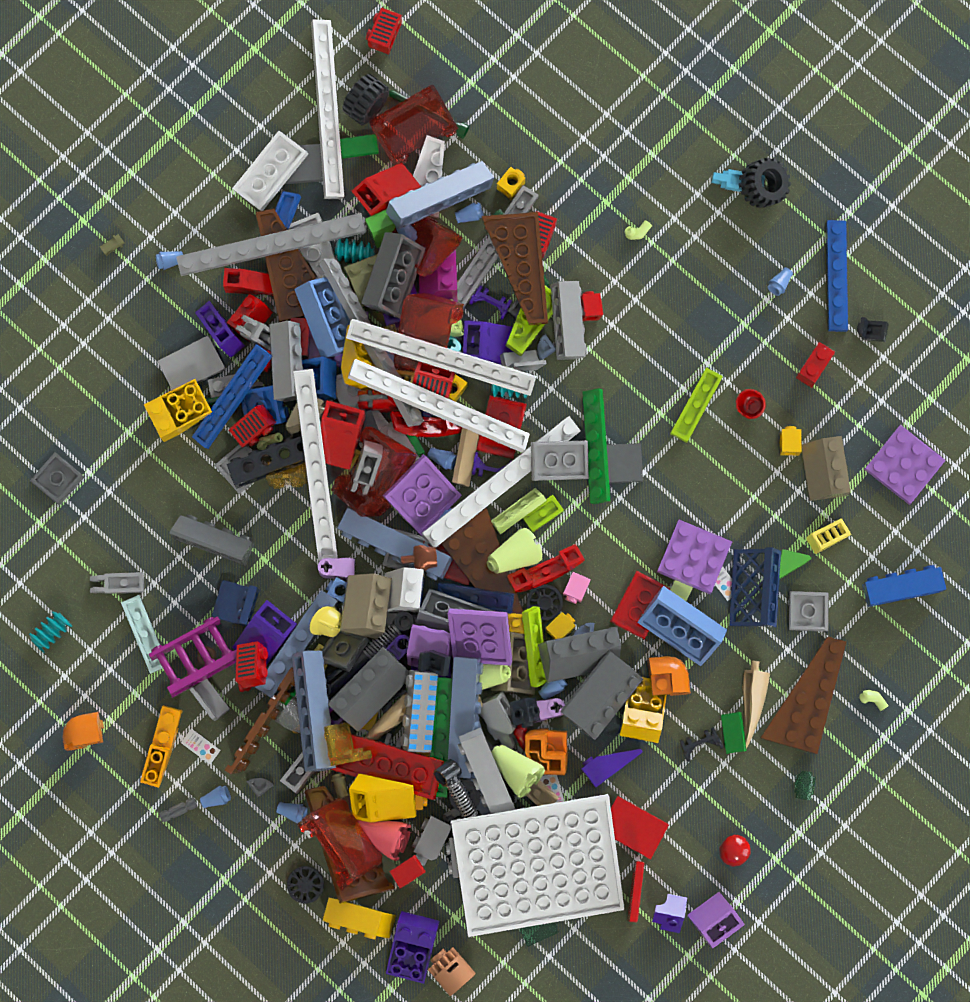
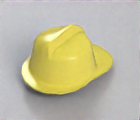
(326, 622)

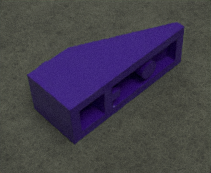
(219, 329)
(604, 766)

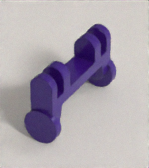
(502, 307)
(479, 464)

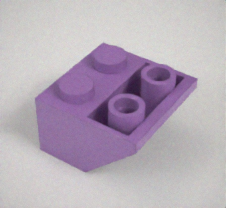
(427, 639)
(715, 920)

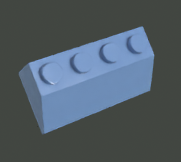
(324, 316)
(682, 626)

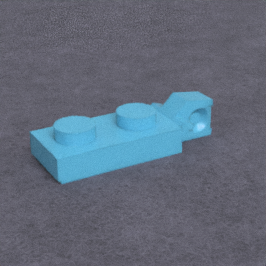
(730, 180)

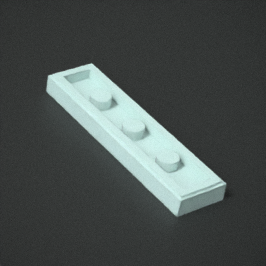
(142, 630)

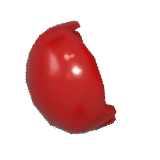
(750, 404)
(735, 850)

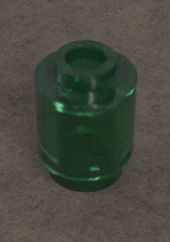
(804, 785)

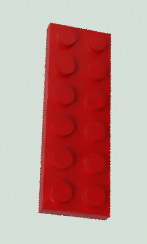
(395, 765)

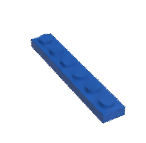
(837, 276)
(232, 396)

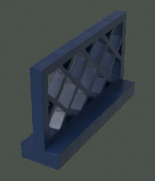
(769, 592)

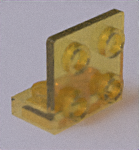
(295, 476)
(341, 745)

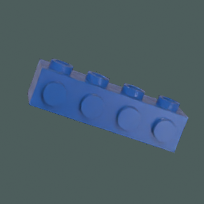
(904, 586)

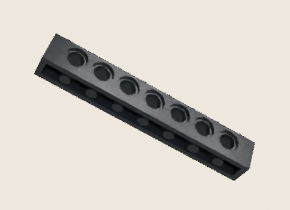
(241, 478)

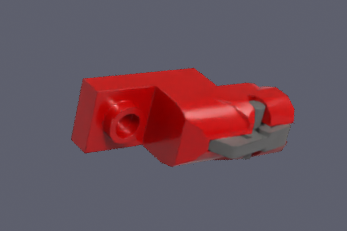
(376, 400)

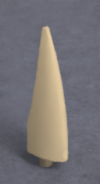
(754, 693)
(389, 720)

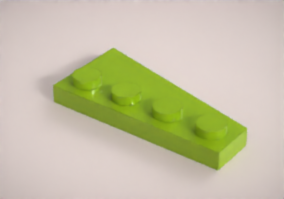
(524, 334)

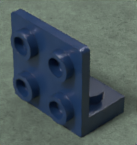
(235, 603)

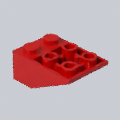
(380, 188)
(340, 433)

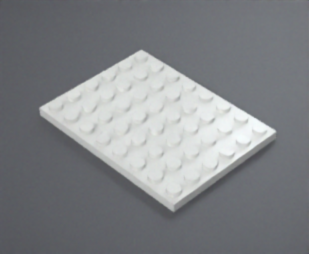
(537, 865)

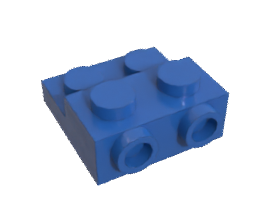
(265, 396)

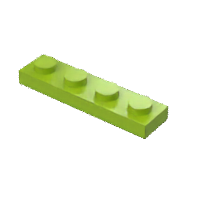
(696, 405)
(533, 636)

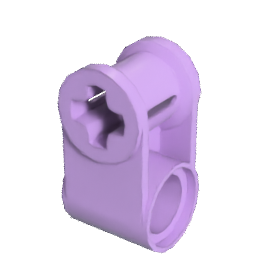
(340, 568)
(546, 711)

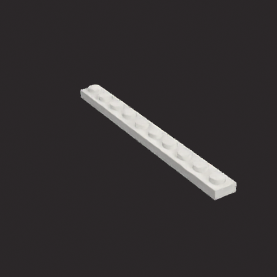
(327, 109)
(441, 357)
(438, 405)
(315, 464)
(493, 487)

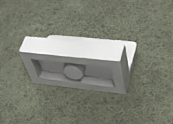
(526, 362)
(210, 699)

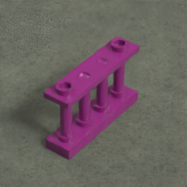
(194, 676)

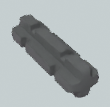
(178, 810)

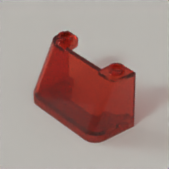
(410, 121)
(438, 244)
(429, 320)
(394, 463)
(343, 841)

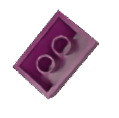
(442, 281)

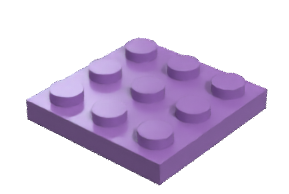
(904, 464)
(422, 495)
(694, 557)
(480, 635)

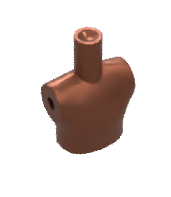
(422, 557)

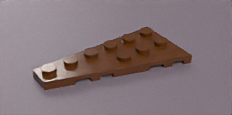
(520, 253)
(285, 269)
(470, 551)
(806, 708)
(260, 727)
(368, 885)

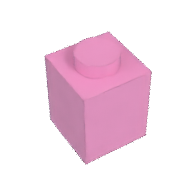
(576, 588)

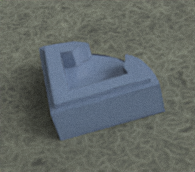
(545, 347)
(586, 628)

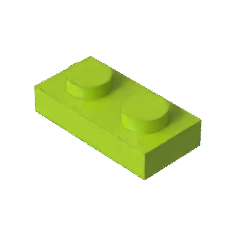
(543, 514)

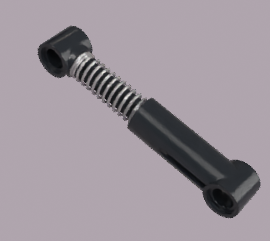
(392, 632)
(449, 776)

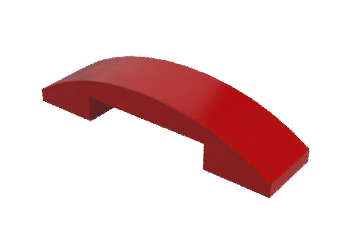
(429, 428)
(547, 571)

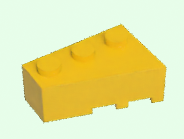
(358, 918)

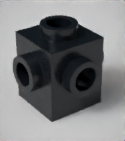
(524, 712)

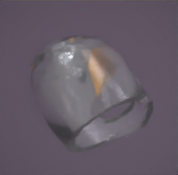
(289, 716)

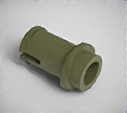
(112, 244)
(340, 785)

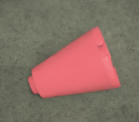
(387, 836)

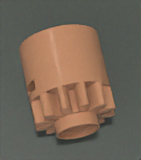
(450, 970)

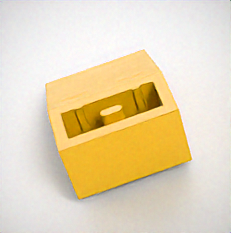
(352, 351)
(178, 410)
(643, 714)
(381, 799)

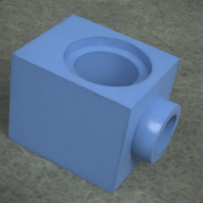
(333, 585)

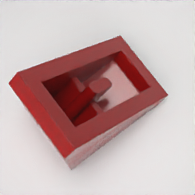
(407, 871)

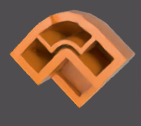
(668, 676)
(82, 731)
(548, 749)

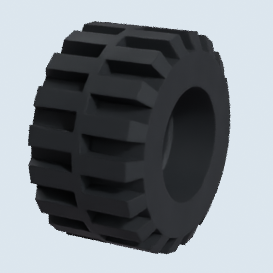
(365, 99)
(777, 182)

